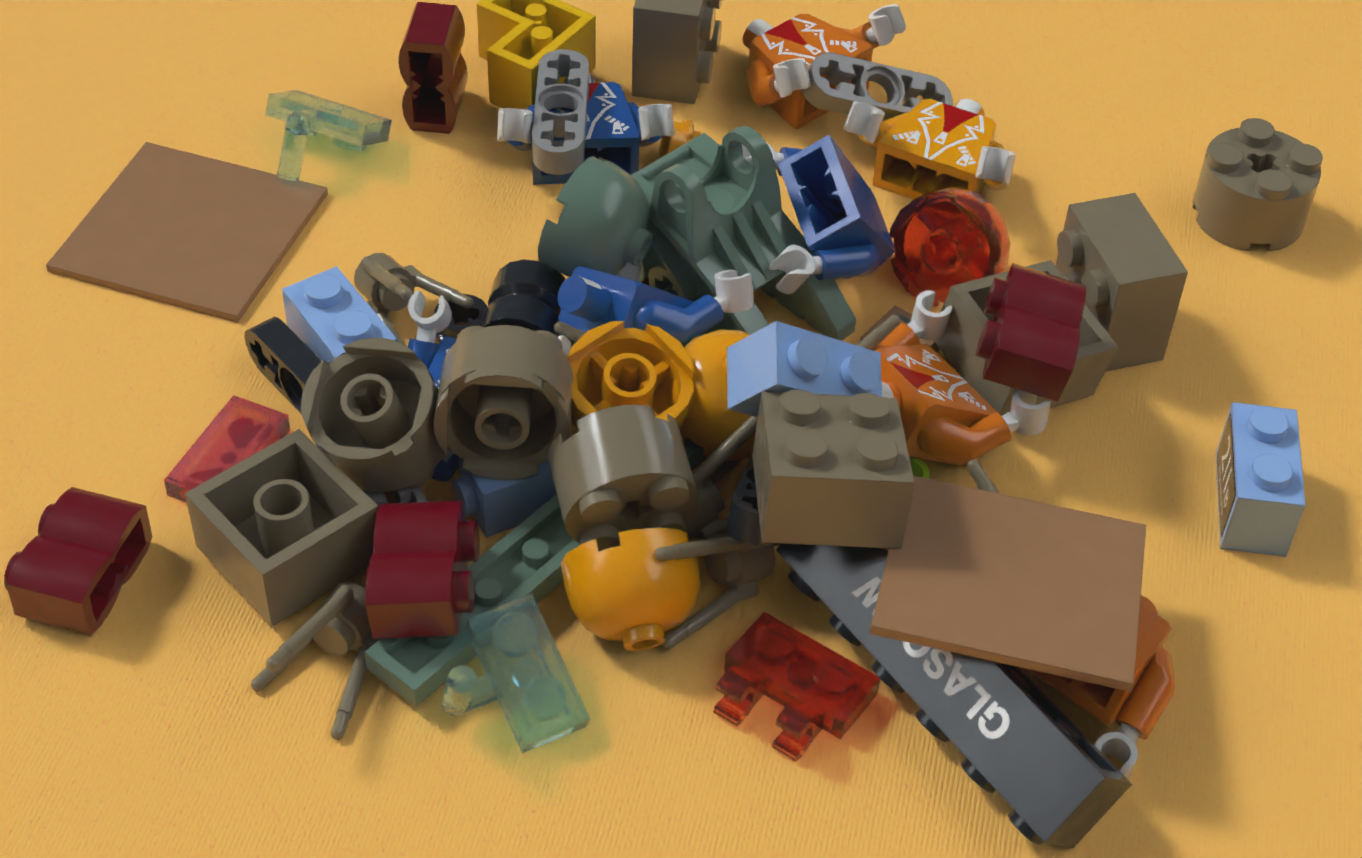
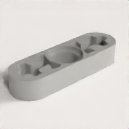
(897, 82)
(570, 125)

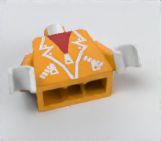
(933, 147)

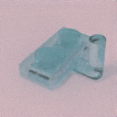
(310, 115)
(521, 673)

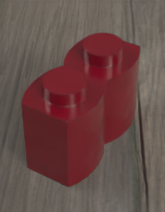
(433, 67)
(1032, 331)
(78, 560)
(420, 569)

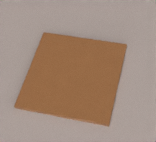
(189, 231)
(1016, 583)

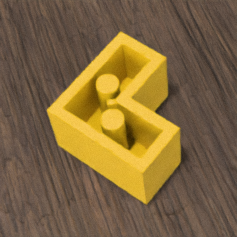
(516, 37)

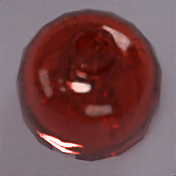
(948, 241)

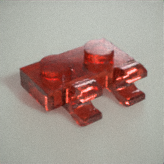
(800, 674)

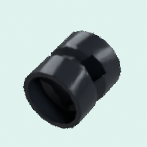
(525, 296)

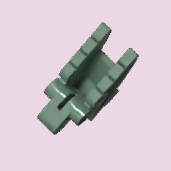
(722, 215)

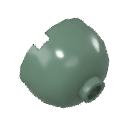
(600, 221)

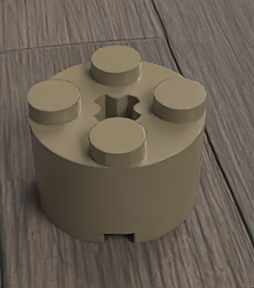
(1256, 186)
(503, 400)
(375, 415)
(622, 475)

